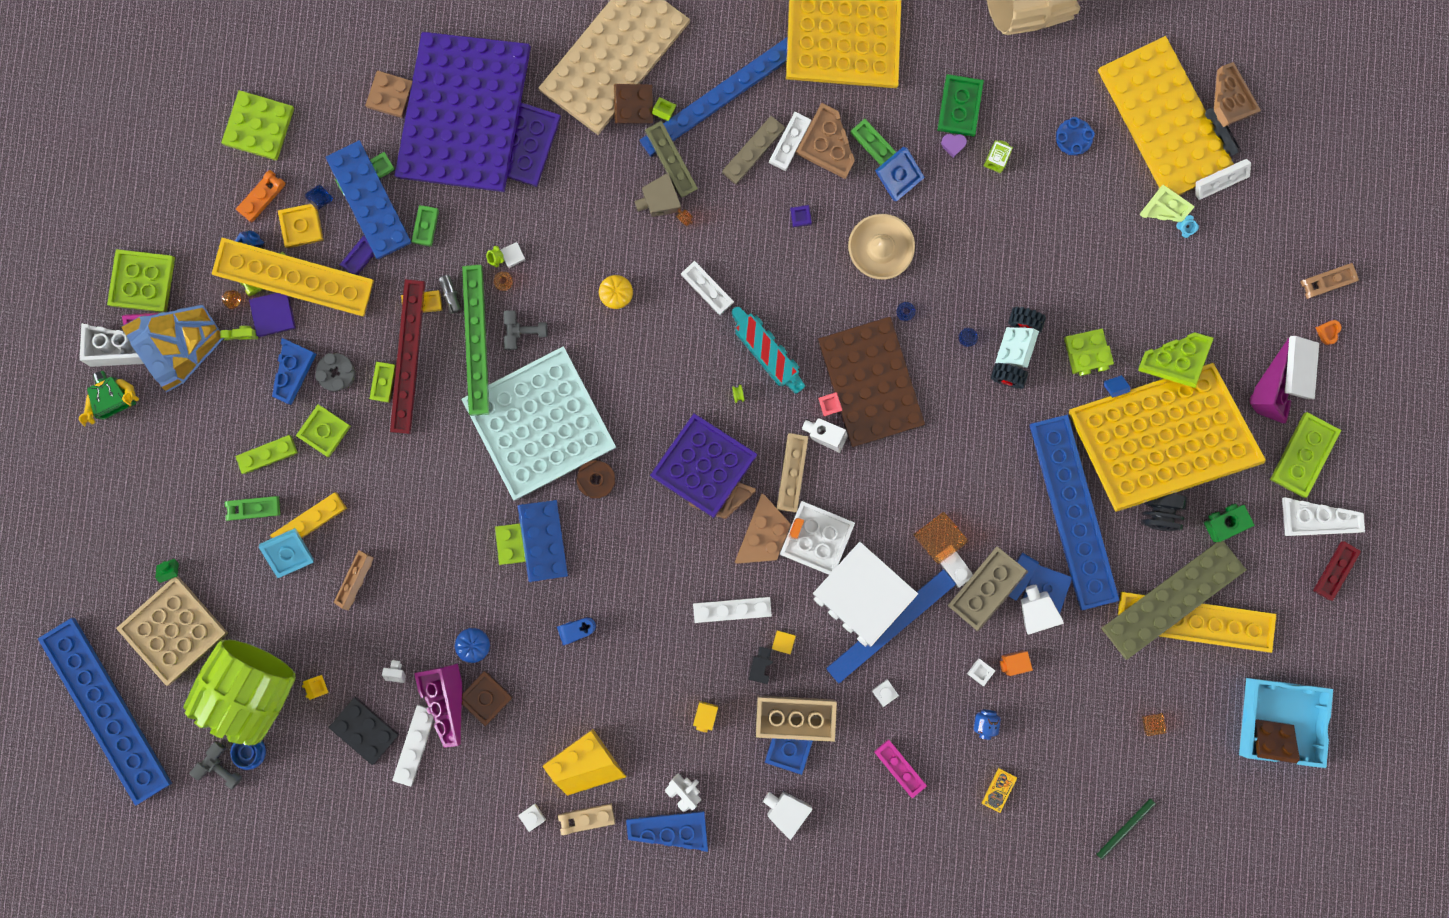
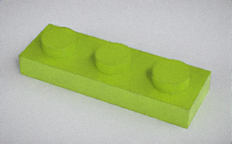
(266, 454)

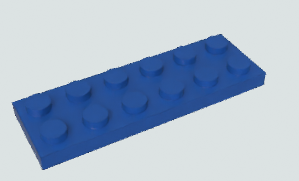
(368, 199)

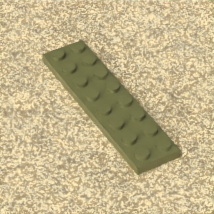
(1173, 599)

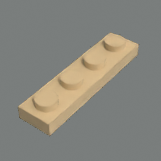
(792, 472)

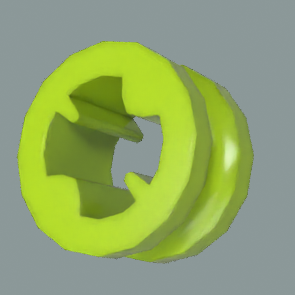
(738, 393)

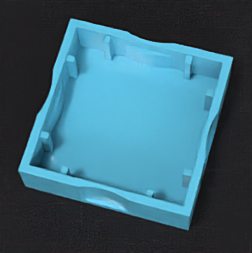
(1292, 704)

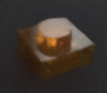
(1154, 724)

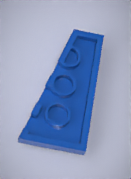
(678, 830)

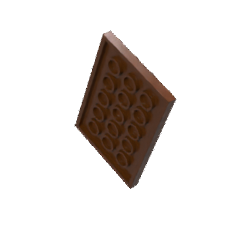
(871, 381)

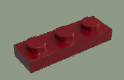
(1337, 571)

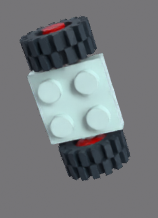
(1017, 347)

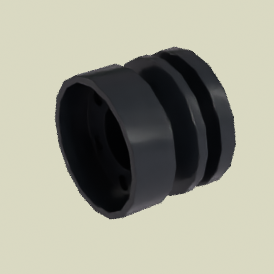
(1164, 513)

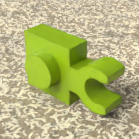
(242, 333)

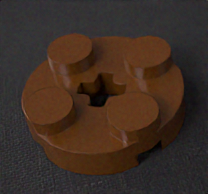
(585, 477)

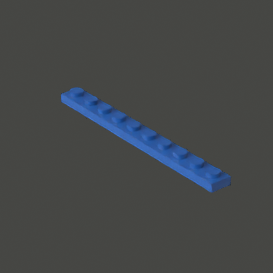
(723, 93)

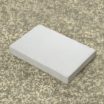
(1302, 367)

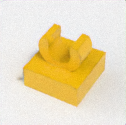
(315, 687)

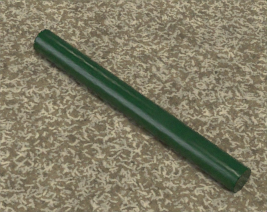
(1126, 829)

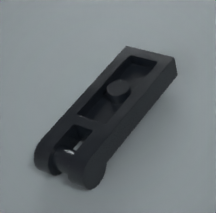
(1230, 145)

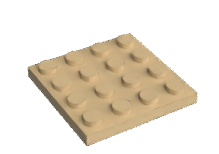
(172, 630)

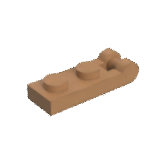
(1330, 280)

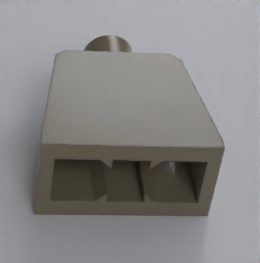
(659, 197)

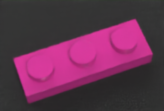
(900, 768)

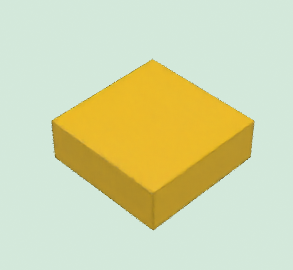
(783, 642)

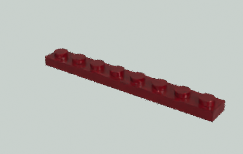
(407, 356)

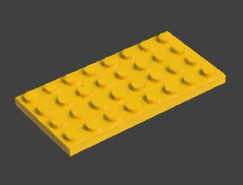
(1165, 116)

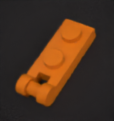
(260, 196)

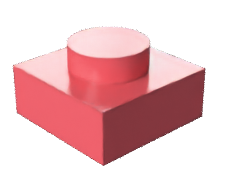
(830, 404)

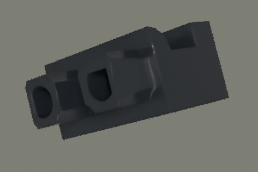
(759, 664)

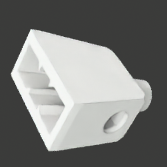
(833, 437)
(1039, 611)
(787, 812)

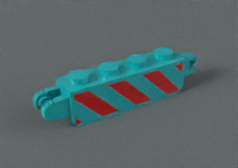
(766, 351)

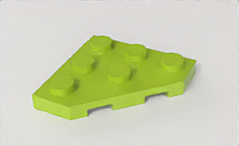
(1178, 359)

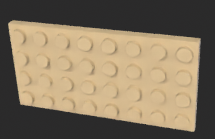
(613, 50)

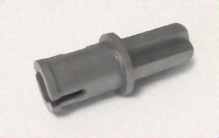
(449, 294)

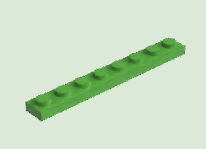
(475, 340)

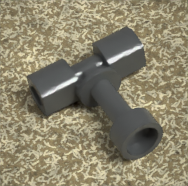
(515, 330)
(211, 764)

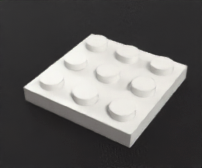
(819, 540)

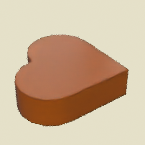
(1329, 332)

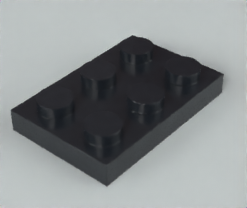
(364, 731)

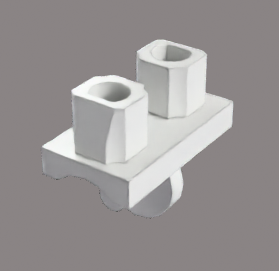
(686, 790)

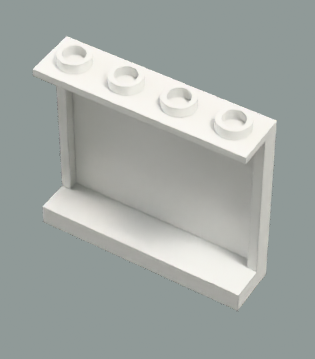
(864, 594)

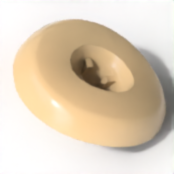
(881, 246)

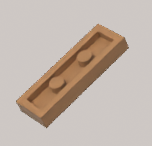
(353, 580)

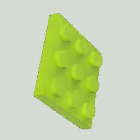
(257, 125)
(141, 281)

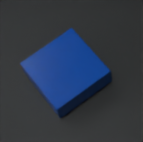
(1117, 386)

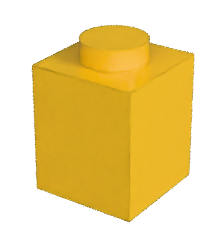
(705, 716)

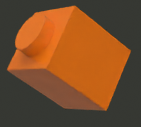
(1016, 663)

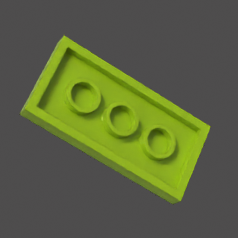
(1305, 455)

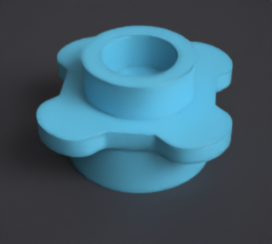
(1193, 226)

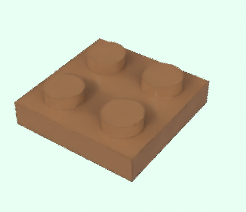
(389, 94)

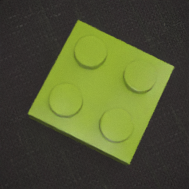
(323, 430)
(509, 544)

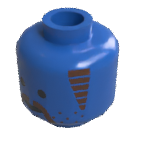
(987, 724)

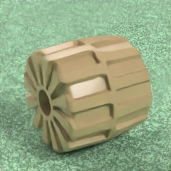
(1030, 15)

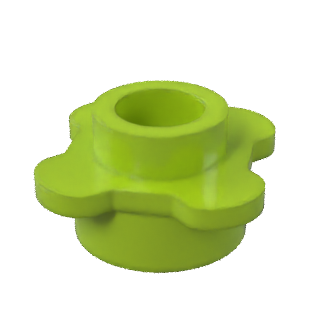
(495, 256)

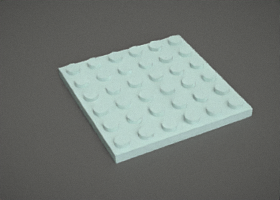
(541, 424)

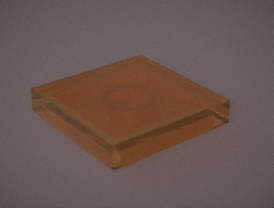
(941, 538)

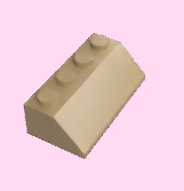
(796, 718)

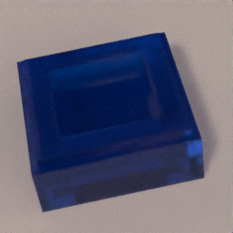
(318, 197)

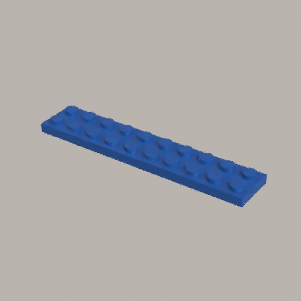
(1074, 512)
(104, 711)

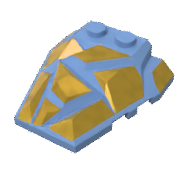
(173, 342)

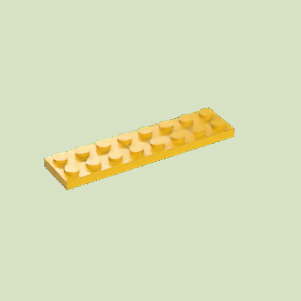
(292, 277)
(1219, 625)

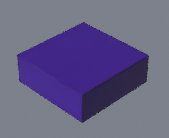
(800, 216)

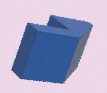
(1030, 565)

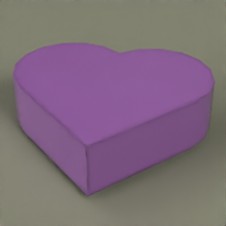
(953, 144)

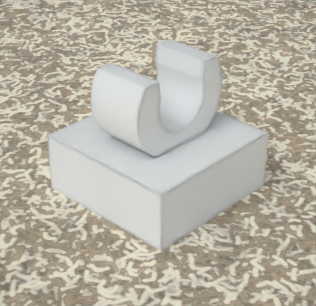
(394, 673)

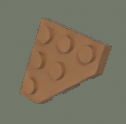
(1232, 96)
(827, 143)

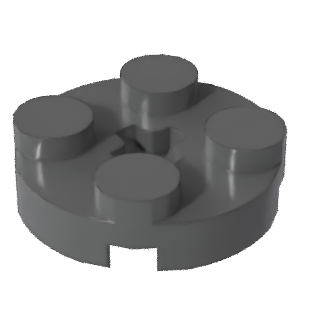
(330, 362)

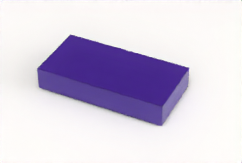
(358, 257)

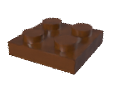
(633, 103)
(485, 698)
(1276, 741)

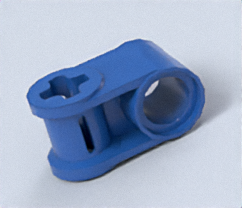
(573, 631)

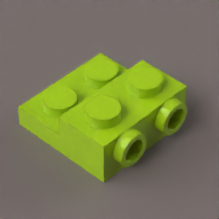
(1088, 352)

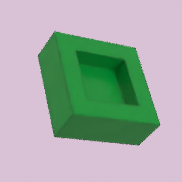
(167, 570)

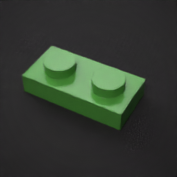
(425, 226)

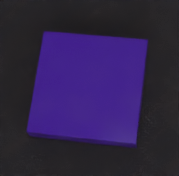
(272, 314)

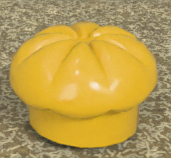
(615, 291)

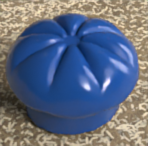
(472, 645)
(248, 756)

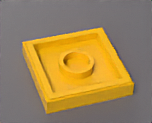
(300, 225)

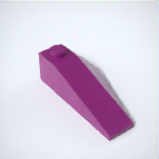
(1269, 394)
(443, 696)

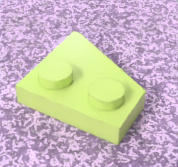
(1167, 205)

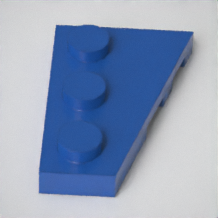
(292, 370)

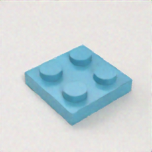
(286, 553)

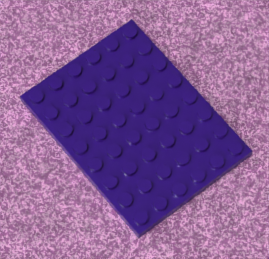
(463, 111)

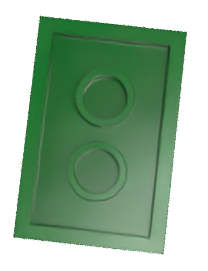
(960, 105)

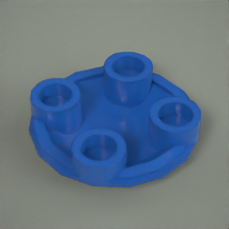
(1074, 136)

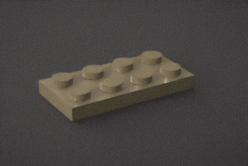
(987, 588)

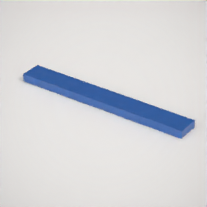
(858, 653)

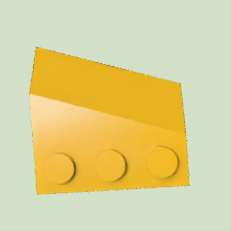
(583, 765)

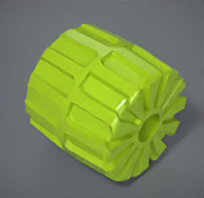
(239, 692)

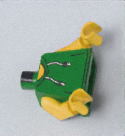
(107, 398)

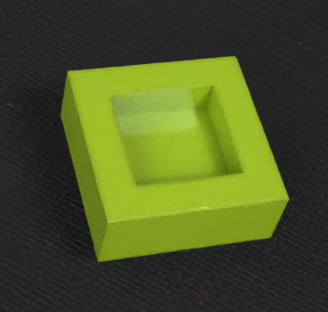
(664, 109)

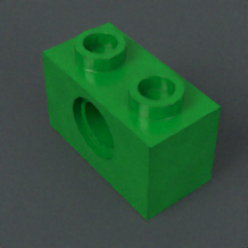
(1239, 519)

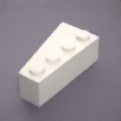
(106, 347)

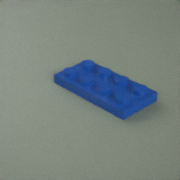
(542, 540)

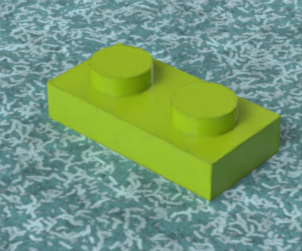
(383, 382)

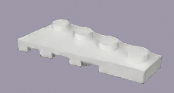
(1316, 519)

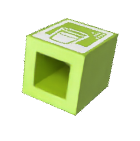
(998, 156)

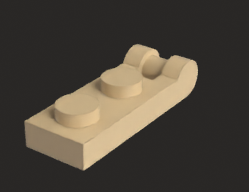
(587, 819)

